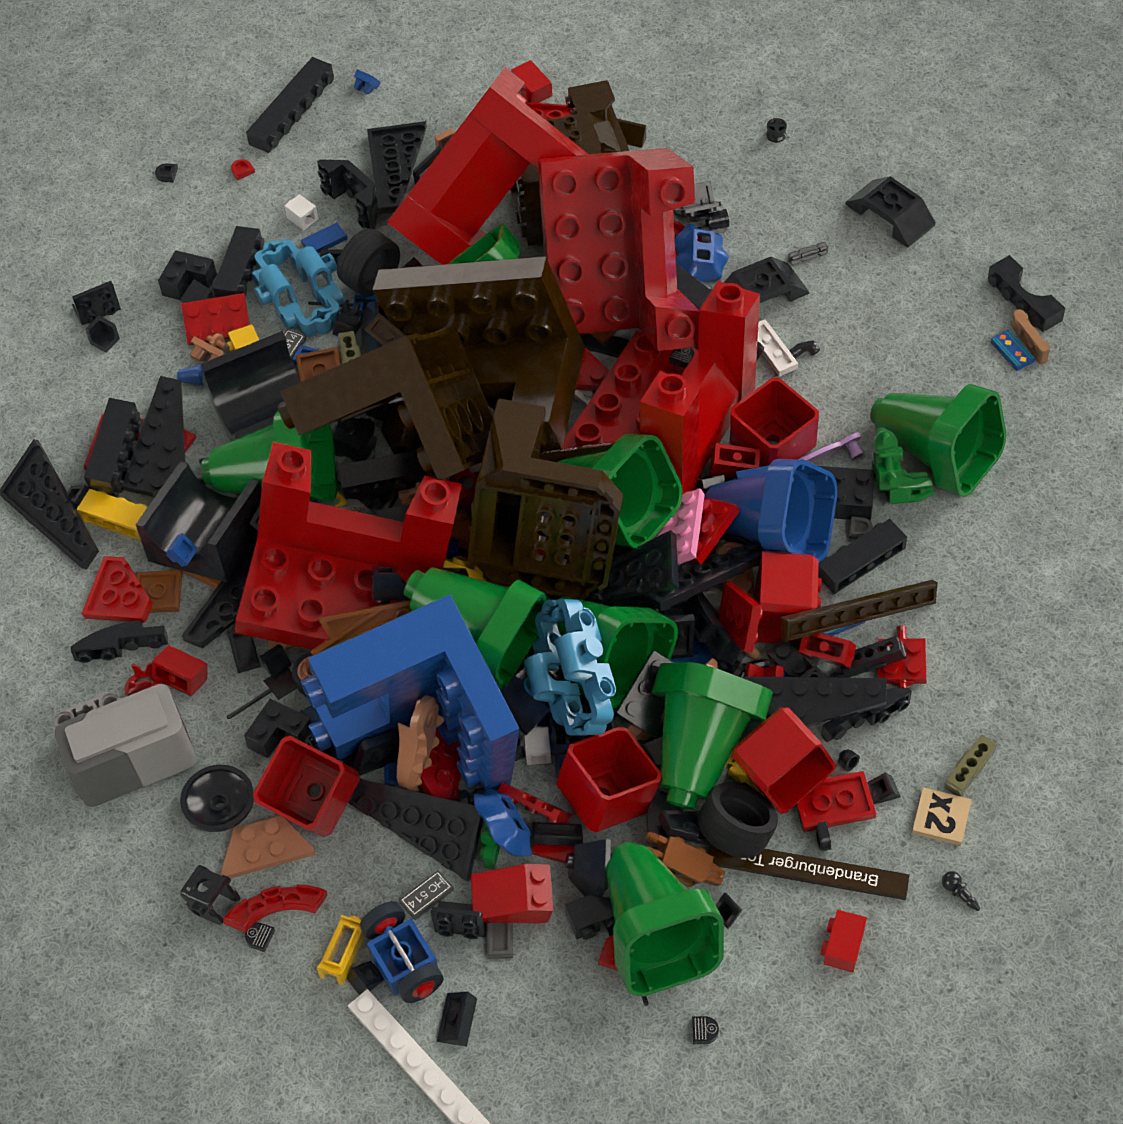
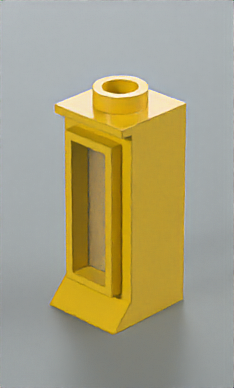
(342, 949)

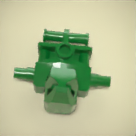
(891, 476)

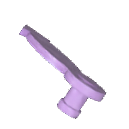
(849, 442)

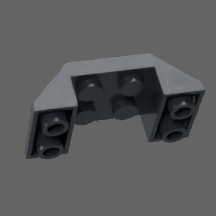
(343, 177)
(895, 205)
(769, 279)
(523, 706)

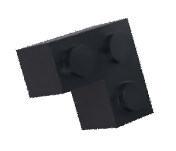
(184, 269)
(273, 724)

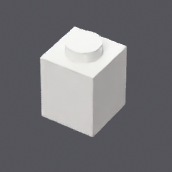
(301, 212)
(538, 746)

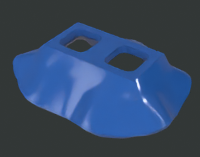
(687, 249)
(504, 822)

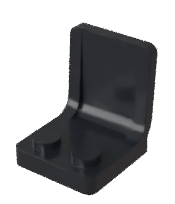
(375, 752)

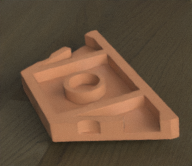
(264, 846)

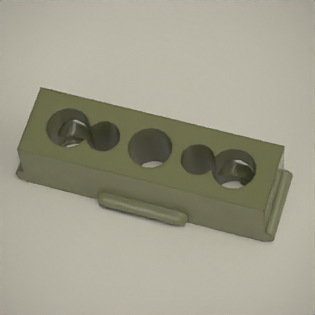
(346, 353)
(970, 758)

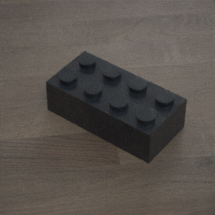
(113, 447)
(853, 492)

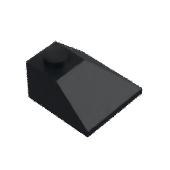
(588, 867)

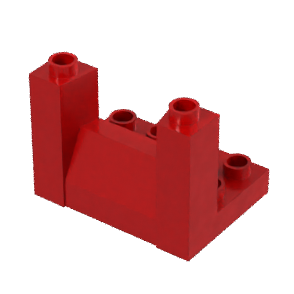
(477, 171)
(615, 241)
(676, 404)
(321, 557)

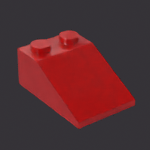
(513, 894)

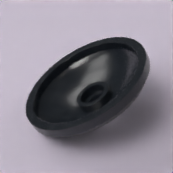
(215, 786)

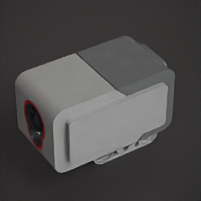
(122, 743)

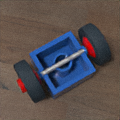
(401, 953)

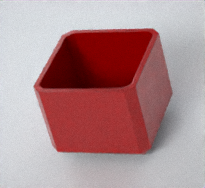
(776, 414)
(785, 587)
(783, 759)
(291, 776)
(608, 779)

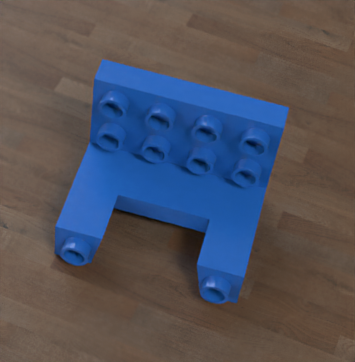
(381, 674)

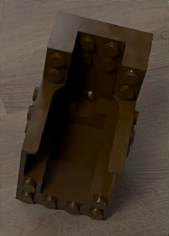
(591, 127)

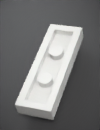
(775, 351)

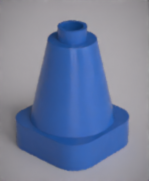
(783, 509)

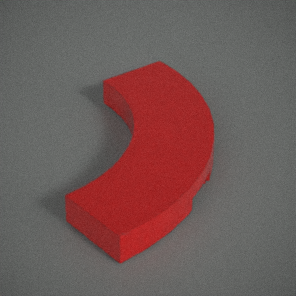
(274, 900)

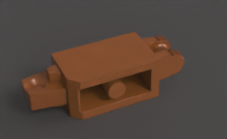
(687, 863)

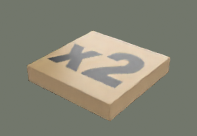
(941, 816)

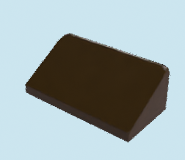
(633, 132)

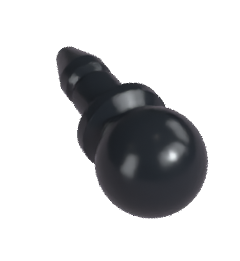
(953, 882)

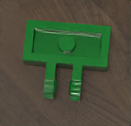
(489, 850)

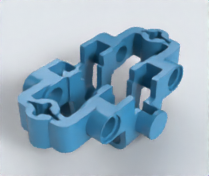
(271, 282)
(577, 666)

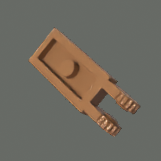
(1030, 336)

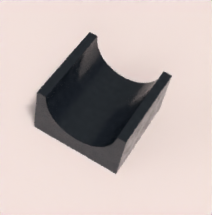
(249, 383)
(207, 518)

